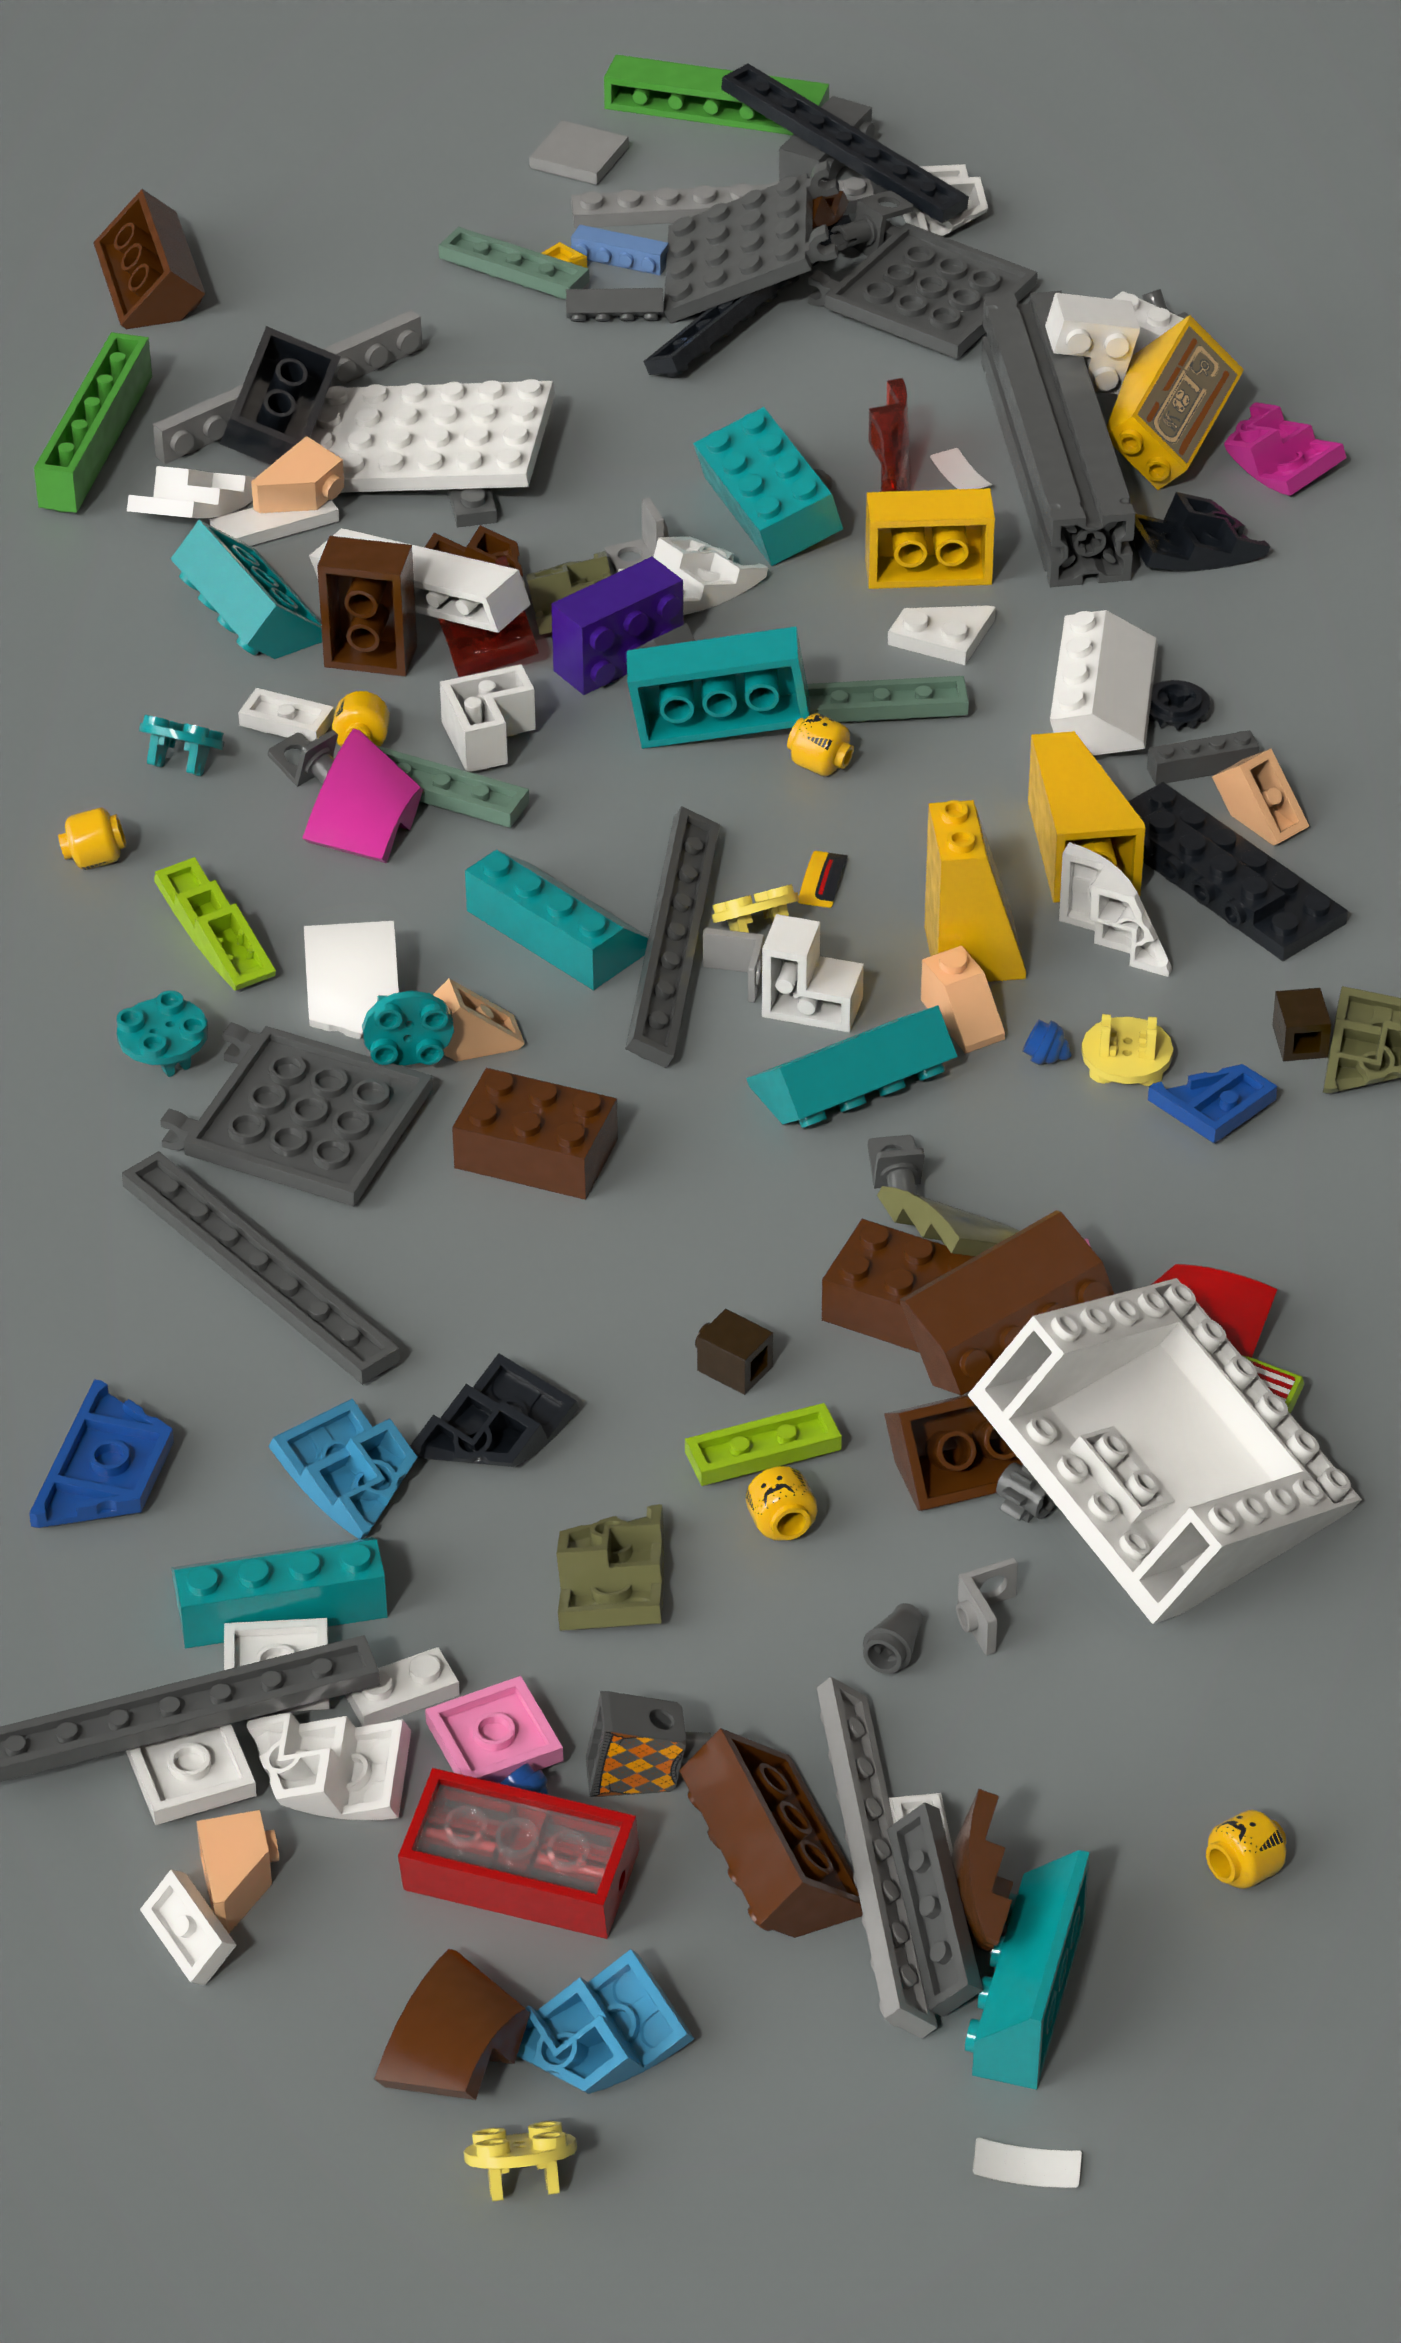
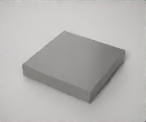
(578, 152)

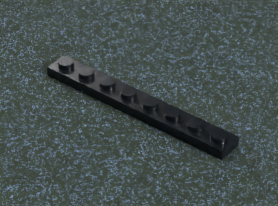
(845, 143)
(714, 325)

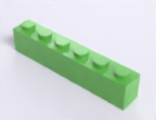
(690, 93)
(93, 422)

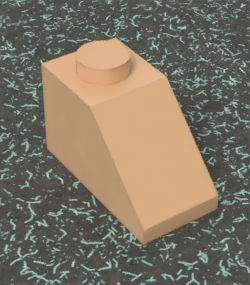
(299, 480)
(1261, 797)
(963, 997)
(478, 1024)
(236, 1863)

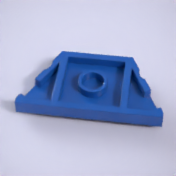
(103, 1462)

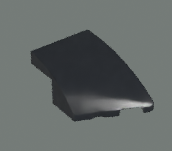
(1194, 537)
(498, 1419)

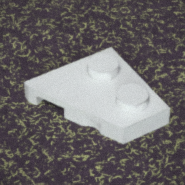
(942, 631)

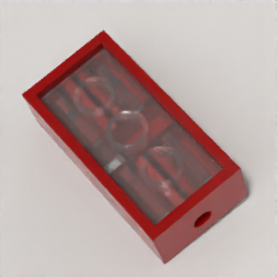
(519, 1853)

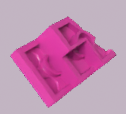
(1281, 451)
(362, 801)

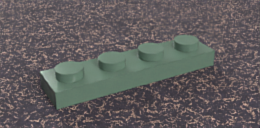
(512, 262)
(890, 699)
(463, 790)

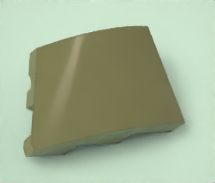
(563, 580)
(1364, 1040)
(957, 1229)
(612, 1572)

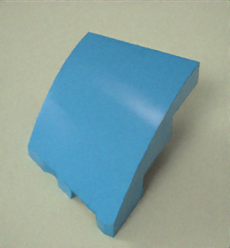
(346, 1464)
(605, 2028)

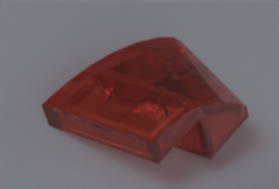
(891, 438)
(483, 650)

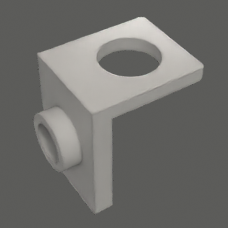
(652, 527)
(735, 953)
(974, 1607)

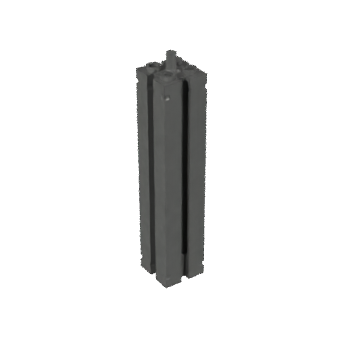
(1057, 445)

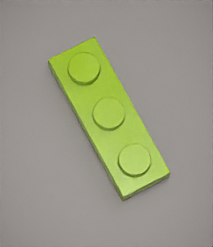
(763, 1444)

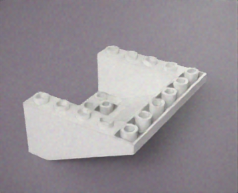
(1160, 1444)

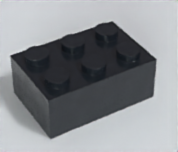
(279, 396)

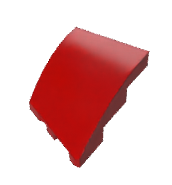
(1230, 1300)

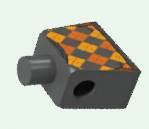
(638, 1745)

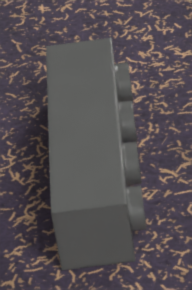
(614, 303)
(1199, 756)

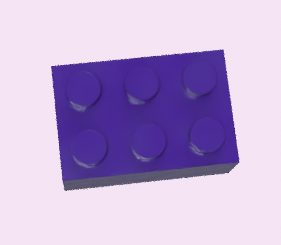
(610, 617)

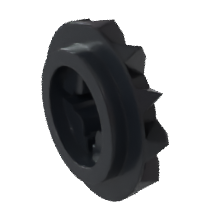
(1179, 694)

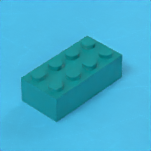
(768, 486)
(718, 687)

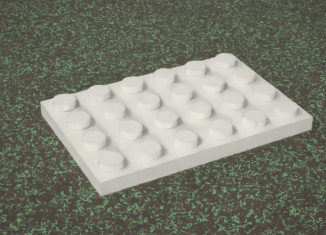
(435, 434)

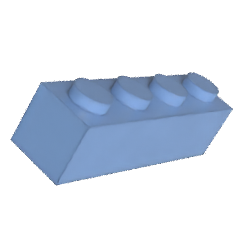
(620, 249)

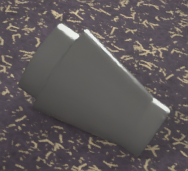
(892, 1641)

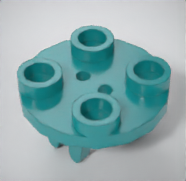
(196, 738)
(162, 1031)
(427, 1032)

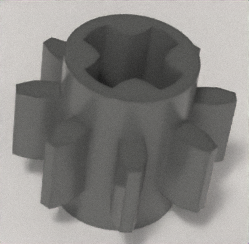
(1022, 1494)

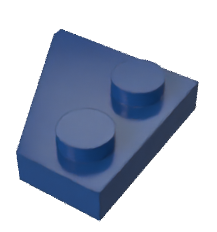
(1215, 1101)

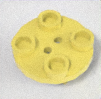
(739, 910)
(1127, 1050)
(539, 2147)

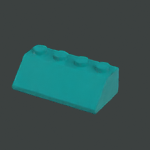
(245, 593)
(551, 919)
(856, 1066)
(311, 1582)
(1030, 1973)

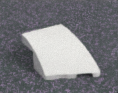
(958, 178)
(194, 494)
(706, 572)
(1105, 901)
(347, 972)
(333, 1765)

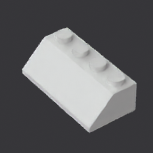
(1104, 682)

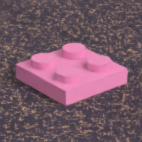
(494, 1732)

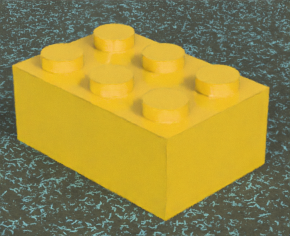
(929, 538)

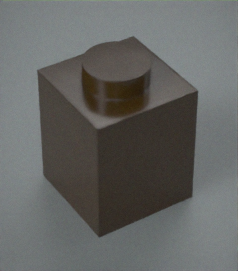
(1301, 1024)
(734, 1351)

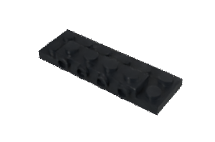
(1233, 875)

